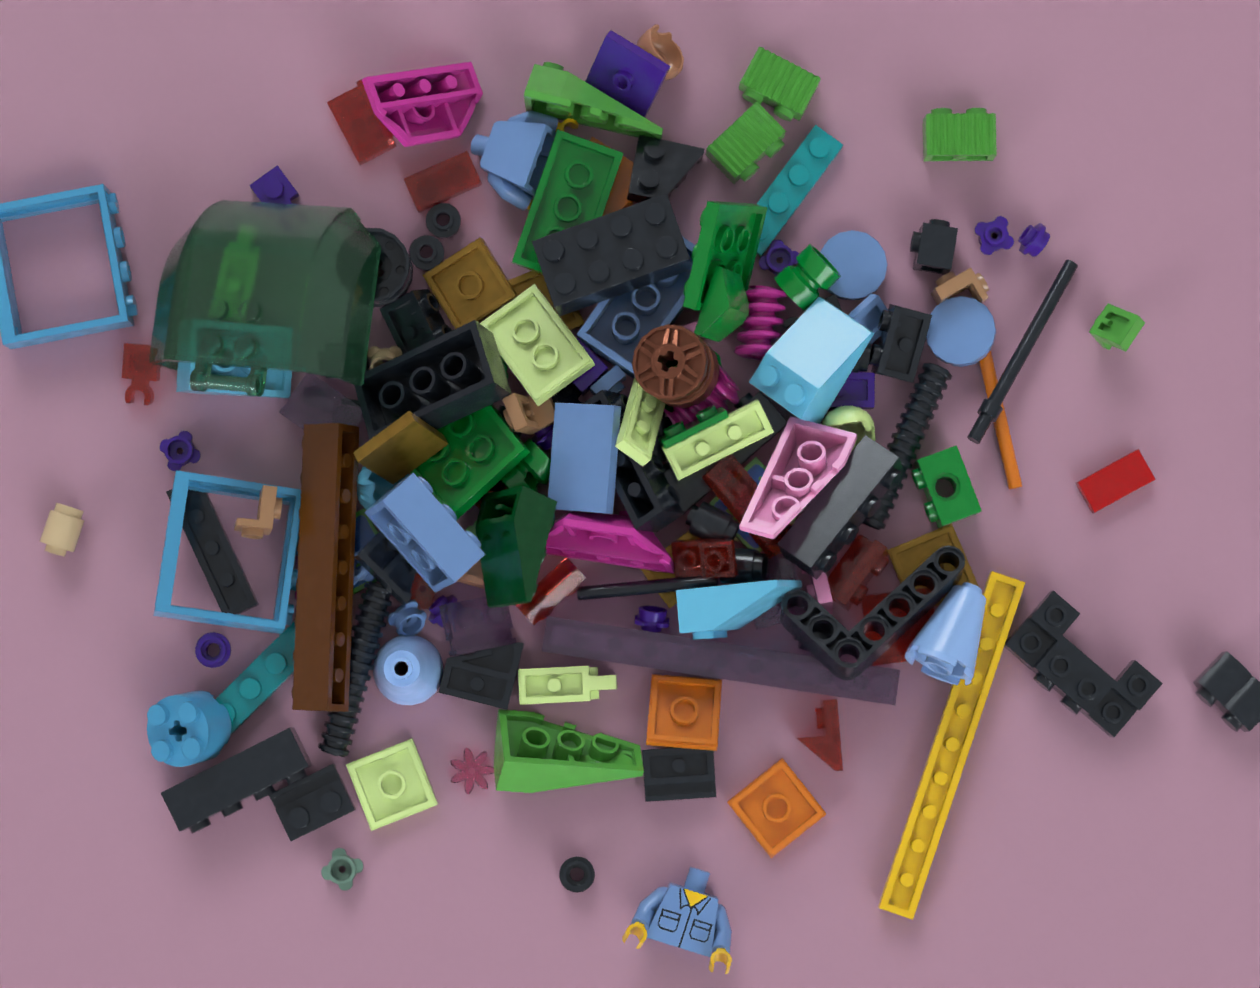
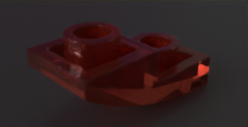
(704, 558)

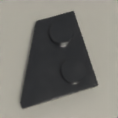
(660, 167)
(388, 567)
(483, 675)

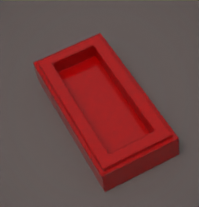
(1115, 481)

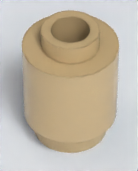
(62, 529)

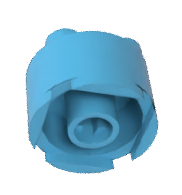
(187, 728)

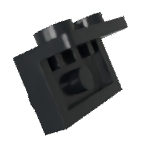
(900, 343)

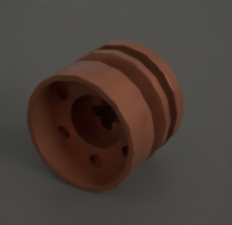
(690, 380)

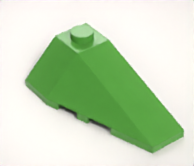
(569, 97)
(547, 756)

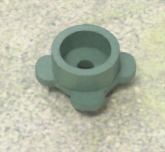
(332, 872)

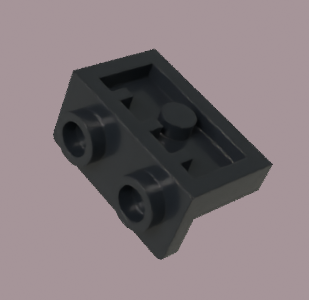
(414, 319)

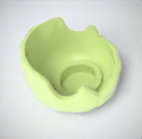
(852, 420)

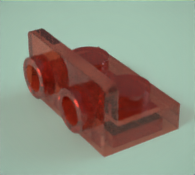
(359, 124)

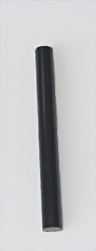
(643, 587)

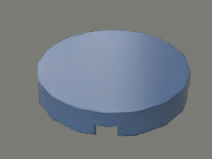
(858, 261)
(961, 331)

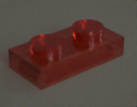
(442, 181)
(552, 589)

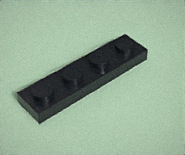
(216, 554)

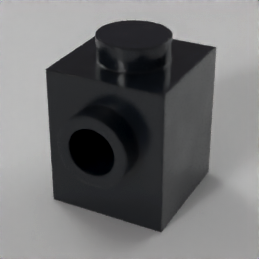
(934, 247)

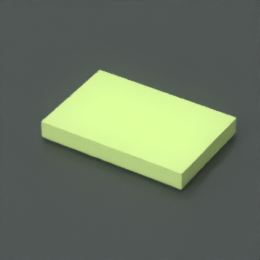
(537, 345)

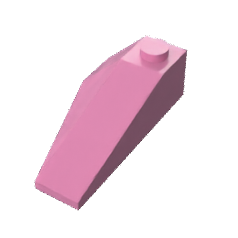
(797, 471)

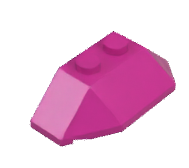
(425, 102)
(607, 540)

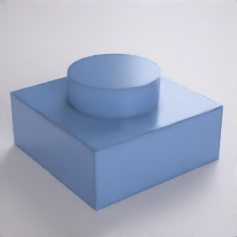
(869, 313)
(610, 381)

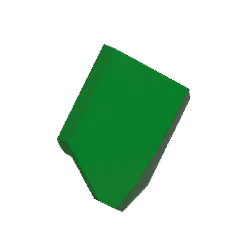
(724, 305)

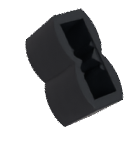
(1232, 690)

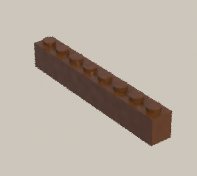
(325, 567)

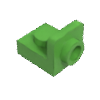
(1116, 328)

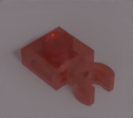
(138, 369)

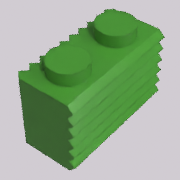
(778, 84)
(959, 136)
(746, 143)

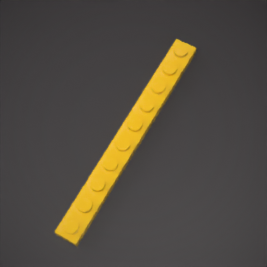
(949, 754)

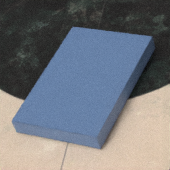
(584, 457)

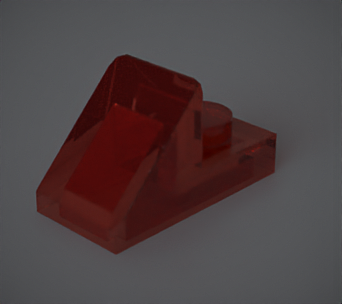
(828, 746)

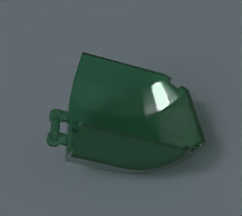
(267, 294)

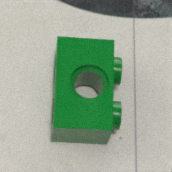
(948, 466)

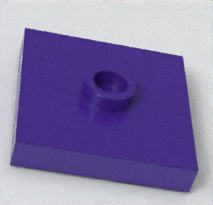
(627, 73)

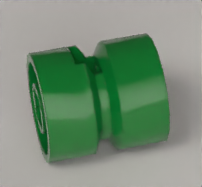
(809, 275)
(530, 471)

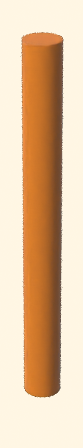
(1001, 426)

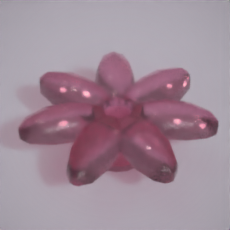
(477, 764)

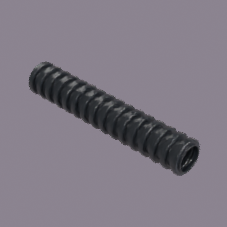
(912, 431)
(362, 652)

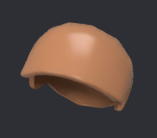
(663, 48)

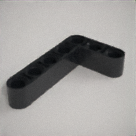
(877, 620)

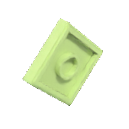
(392, 784)

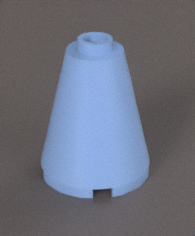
(951, 636)
(423, 673)

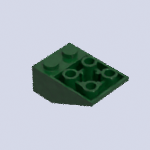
(514, 537)

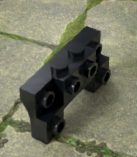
(1074, 675)

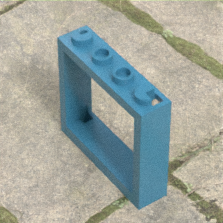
(9, 316)
(287, 577)

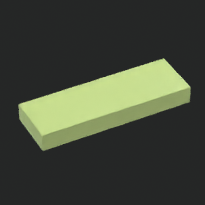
(640, 425)
(719, 440)

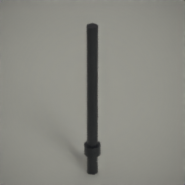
(991, 408)

